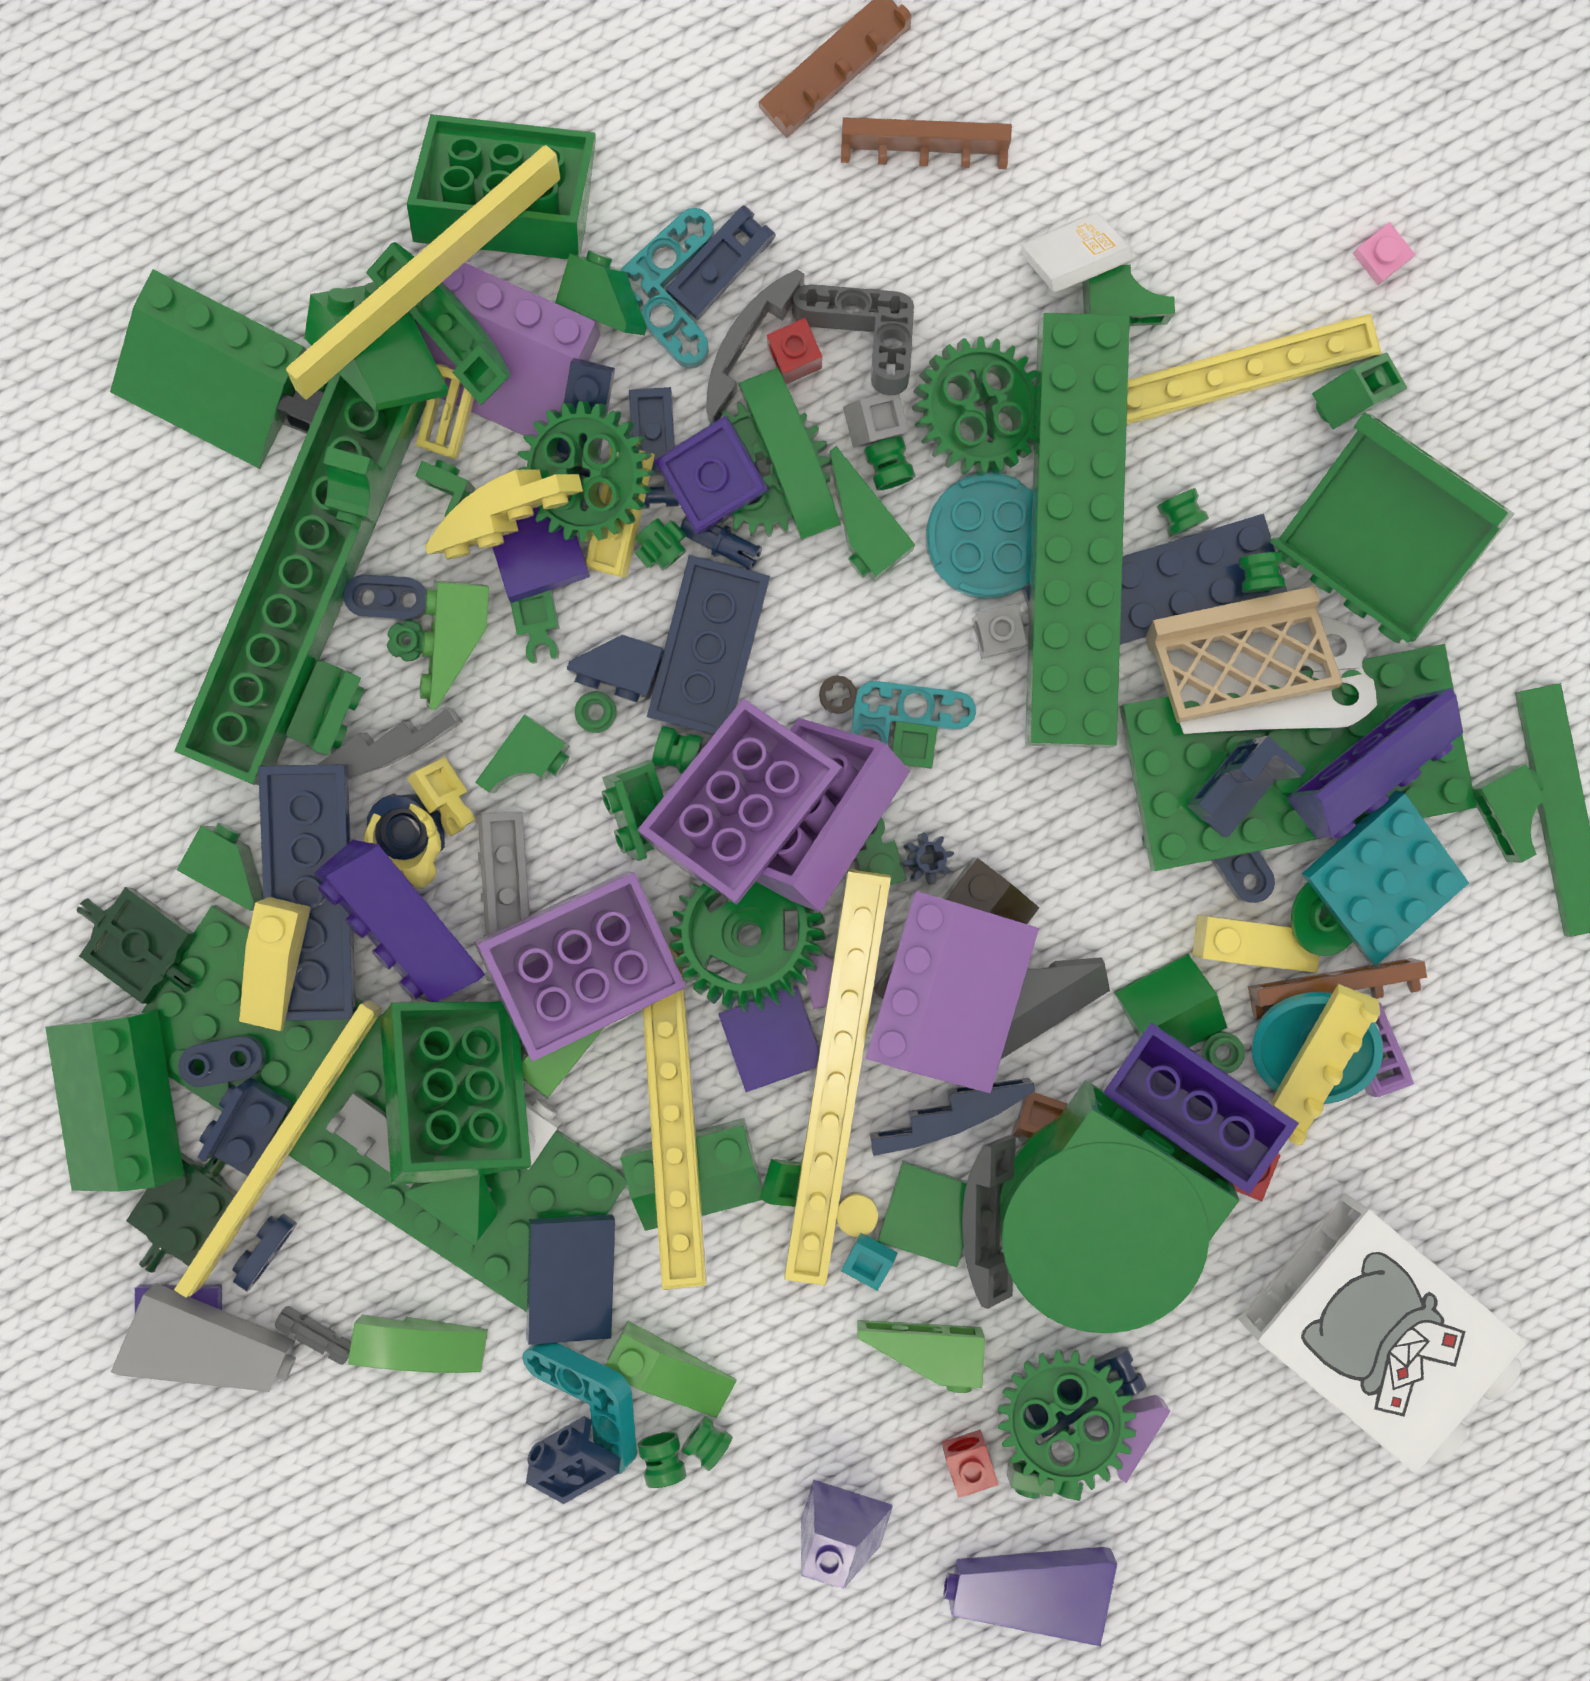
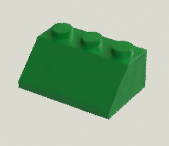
(725, 1169)

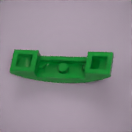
(452, 328)
(790, 453)

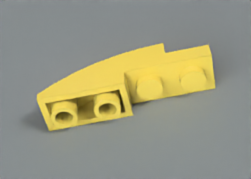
(494, 509)

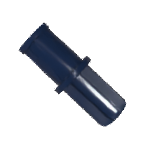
(725, 543)

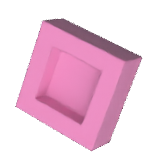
(1383, 253)

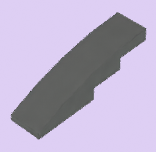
(366, 756)

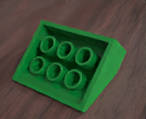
(472, 156)
(205, 368)
(453, 1091)
(115, 1103)

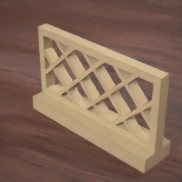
(1236, 620)

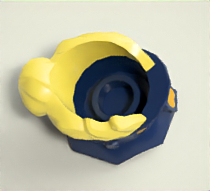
(407, 836)

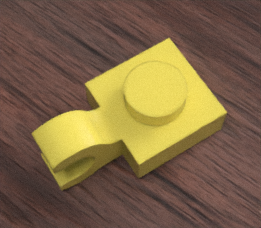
(441, 789)

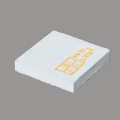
(1077, 252)

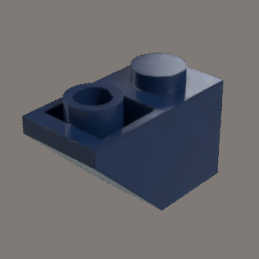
(621, 663)

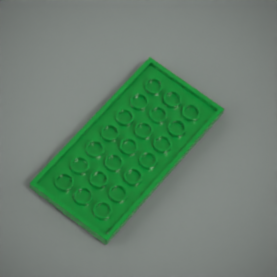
(1174, 765)

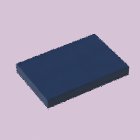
(570, 1279)

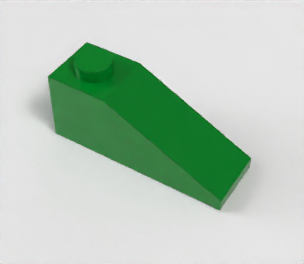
(869, 528)

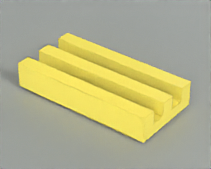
(461, 422)

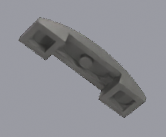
(774, 299)
(982, 1222)

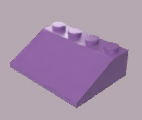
(533, 340)
(739, 801)
(841, 821)
(580, 964)
(952, 992)

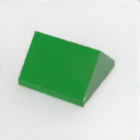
(1174, 1000)

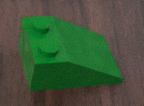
(391, 369)

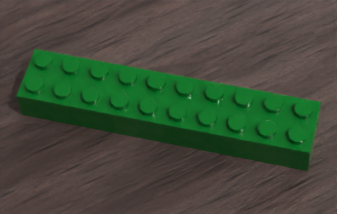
(1077, 530)
(291, 592)

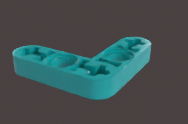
(656, 278)
(880, 720)
(596, 1385)

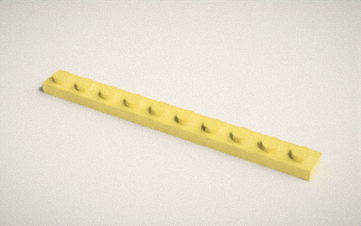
(837, 1076)

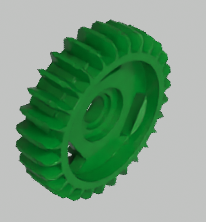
(765, 963)

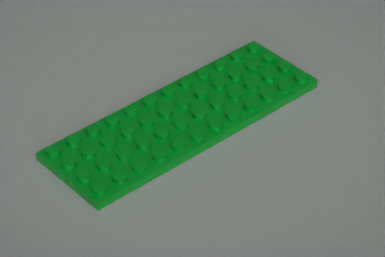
(560, 1183)

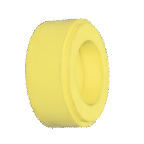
(857, 1214)

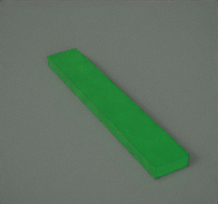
(1564, 812)

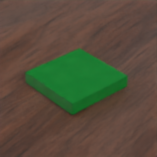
(925, 1214)

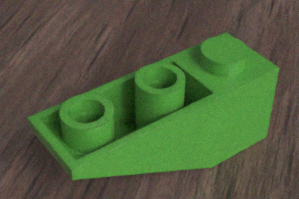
(456, 628)

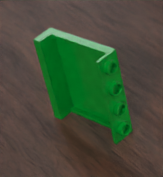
(1391, 530)

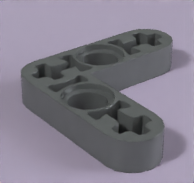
(882, 323)

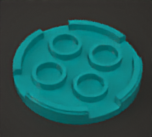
(982, 536)

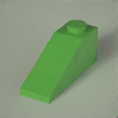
(939, 1352)
(669, 1371)

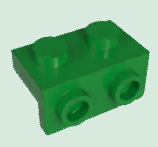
(324, 706)
(631, 798)

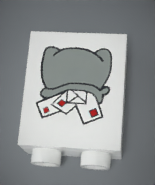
(1385, 1335)

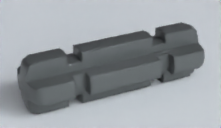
(313, 1335)

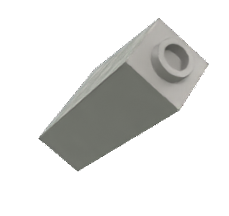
(201, 1345)

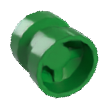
(889, 463)
(675, 749)
(662, 1460)

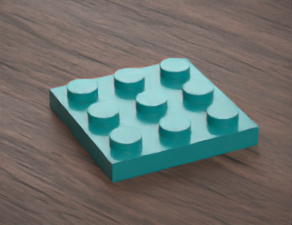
(1385, 878)

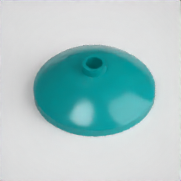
(1286, 1028)

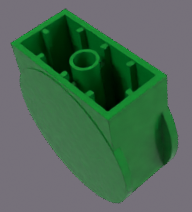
(1108, 1218)

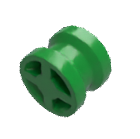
(1182, 512)
(1262, 572)
(707, 1443)

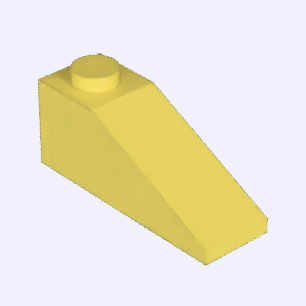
(1251, 944)
(271, 961)

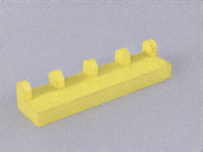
(1324, 1057)

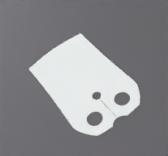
(1305, 711)

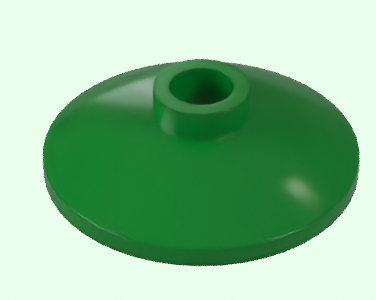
(1316, 932)

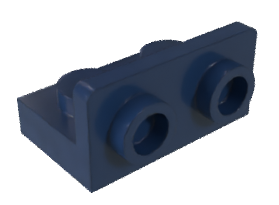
(245, 1126)
(570, 1463)

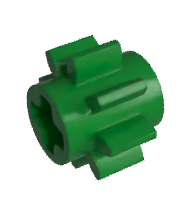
(660, 544)

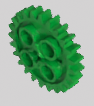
(945, 414)
(621, 473)
(772, 506)
(1090, 1452)

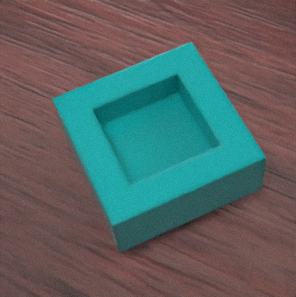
(869, 1261)

